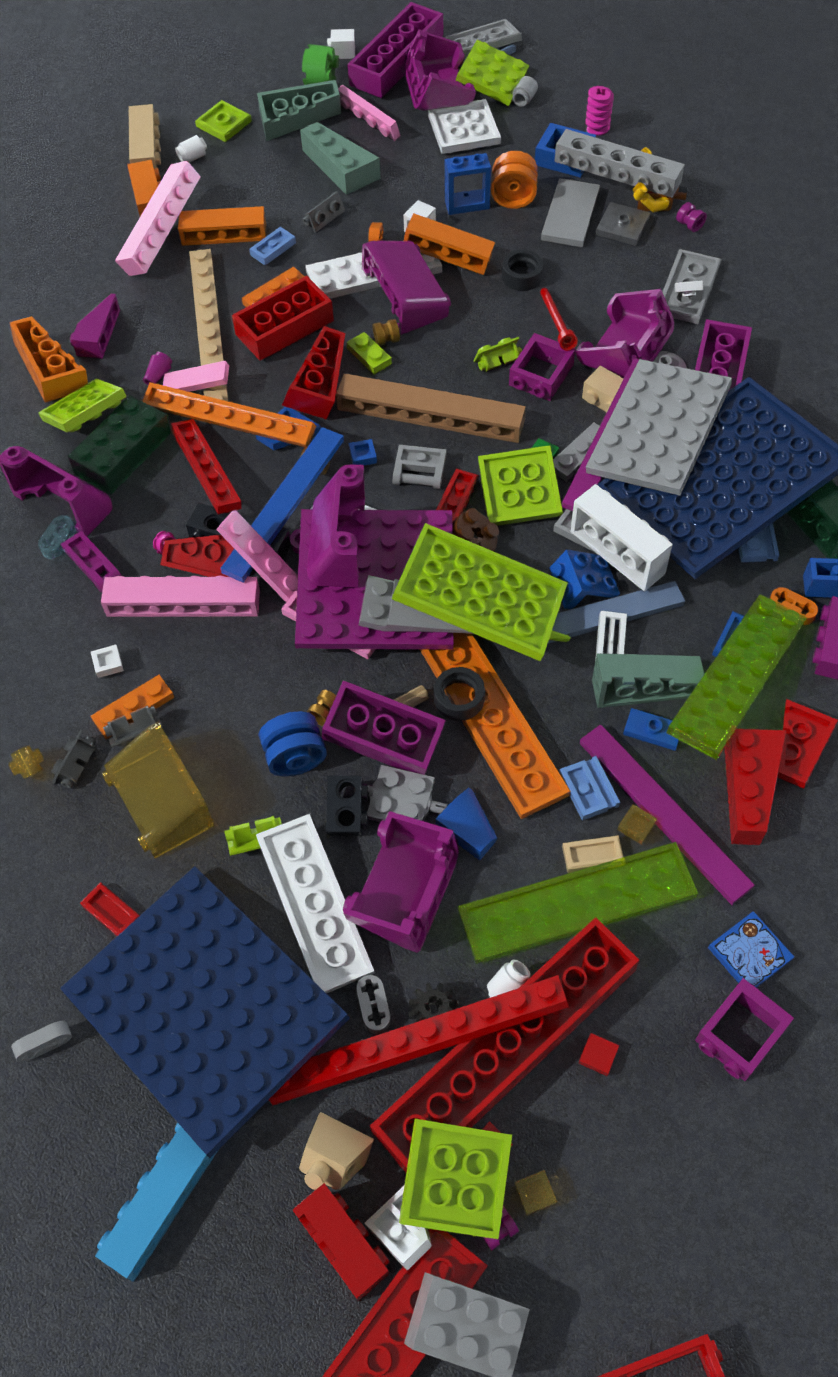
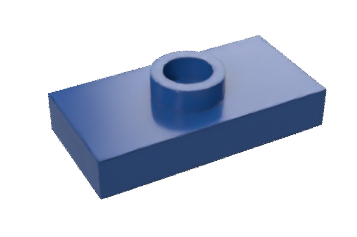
(650, 729)

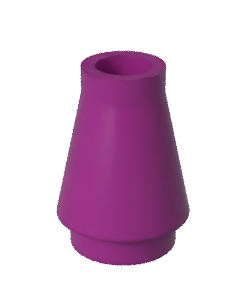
(157, 367)

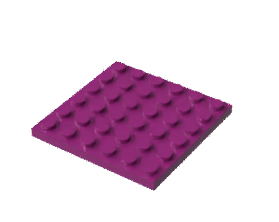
(330, 615)

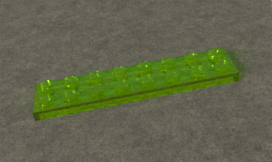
(736, 677)
(573, 900)

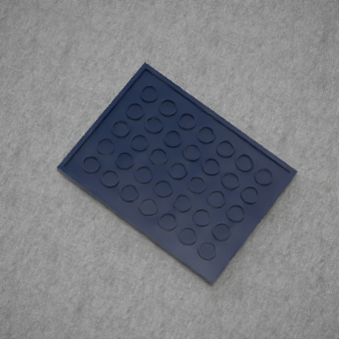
(747, 476)
(204, 1009)

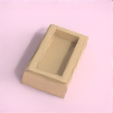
(591, 852)

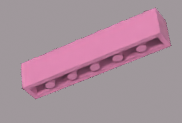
(158, 218)
(180, 596)

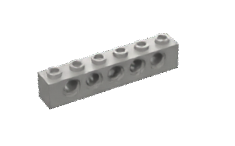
(619, 162)

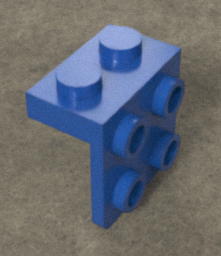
(585, 576)

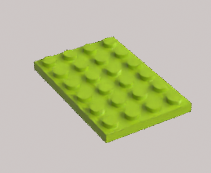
(481, 591)

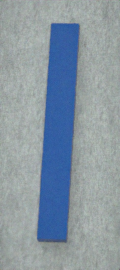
(287, 497)

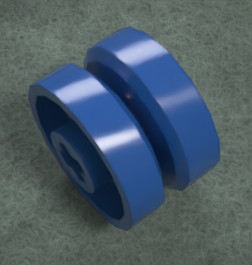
(292, 743)

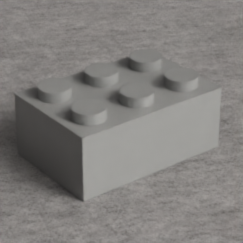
(466, 1327)

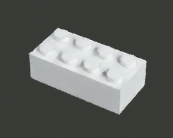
(620, 537)

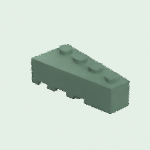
(340, 158)
(644, 678)

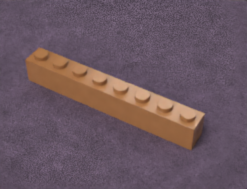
(431, 408)

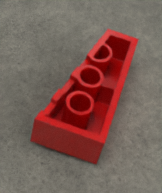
(317, 379)

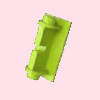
(490, 355)
(243, 839)

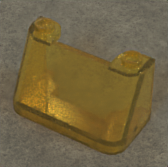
(158, 792)

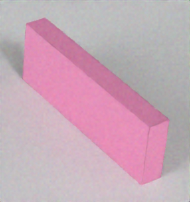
(198, 377)

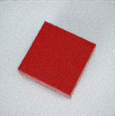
(598, 1054)

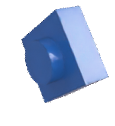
(363, 452)

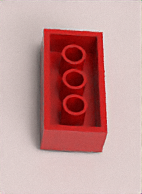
(283, 317)

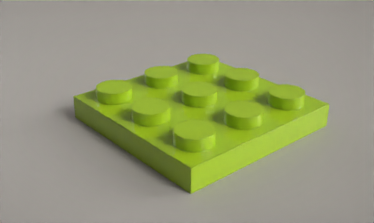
(492, 72)
(82, 405)
(520, 485)
(455, 1179)

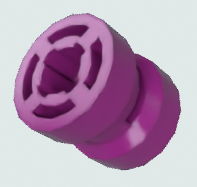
(691, 217)

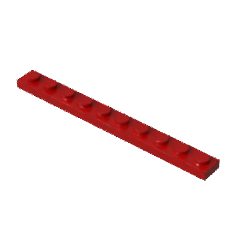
(424, 1037)

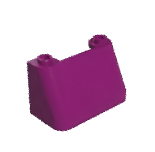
(432, 73)
(406, 282)
(637, 331)
(33, 474)
(334, 552)
(405, 881)

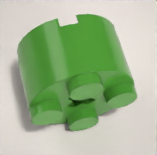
(319, 64)

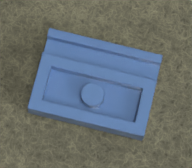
(760, 547)
(589, 788)

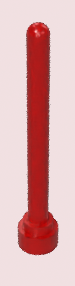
(566, 338)

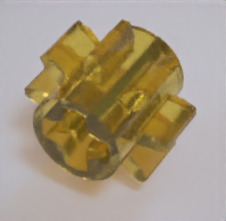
(26, 761)

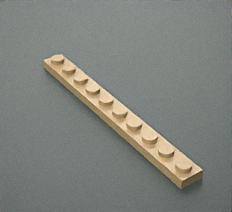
(207, 315)

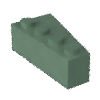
(297, 107)

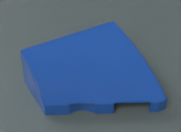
(469, 824)

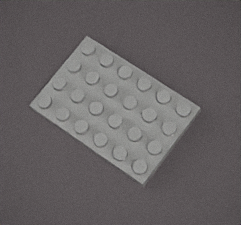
(659, 426)

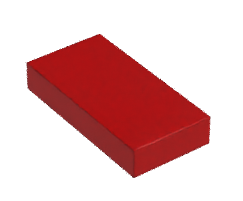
(109, 909)

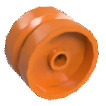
(514, 179)

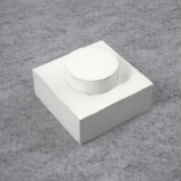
(688, 288)
(107, 661)

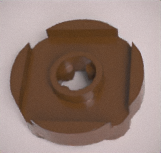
(474, 522)

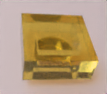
(637, 824)
(535, 1192)

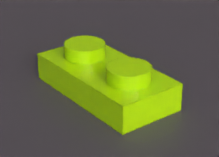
(369, 353)

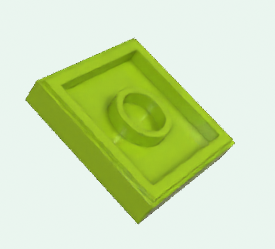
(223, 121)

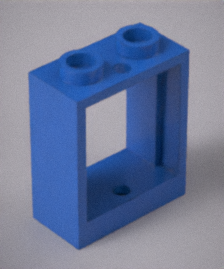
(546, 154)
(468, 200)

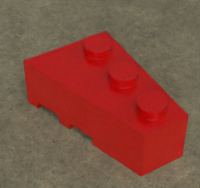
(342, 1241)

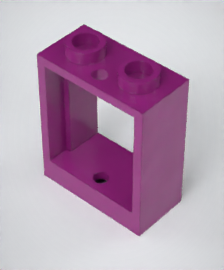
(548, 351)
(761, 1007)

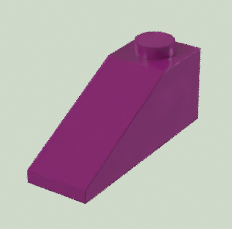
(95, 329)

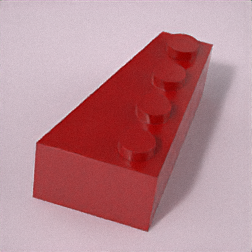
(752, 774)

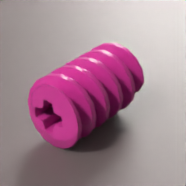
(599, 110)

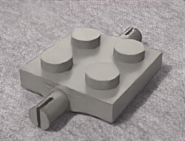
(403, 794)

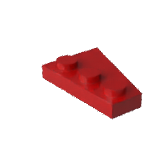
(197, 554)
(804, 742)

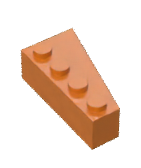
(49, 365)

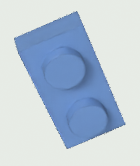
(272, 246)

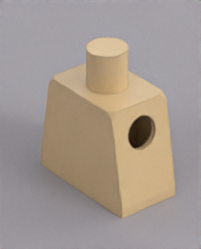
(333, 1153)

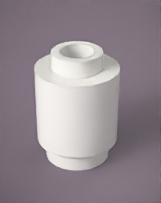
(191, 149)
(508, 978)

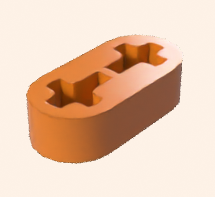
(376, 231)
(796, 603)

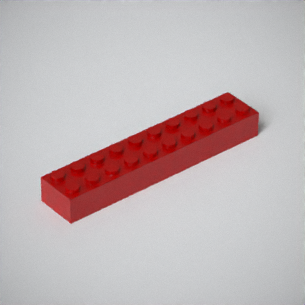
(488, 1067)

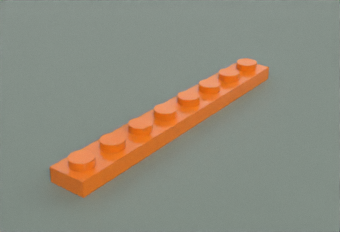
(230, 415)

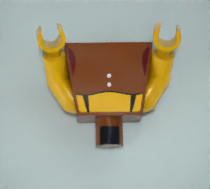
(653, 201)

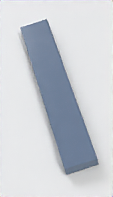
(635, 605)

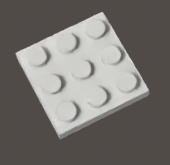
(464, 127)

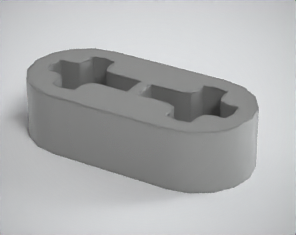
(379, 1002)
(41, 1041)

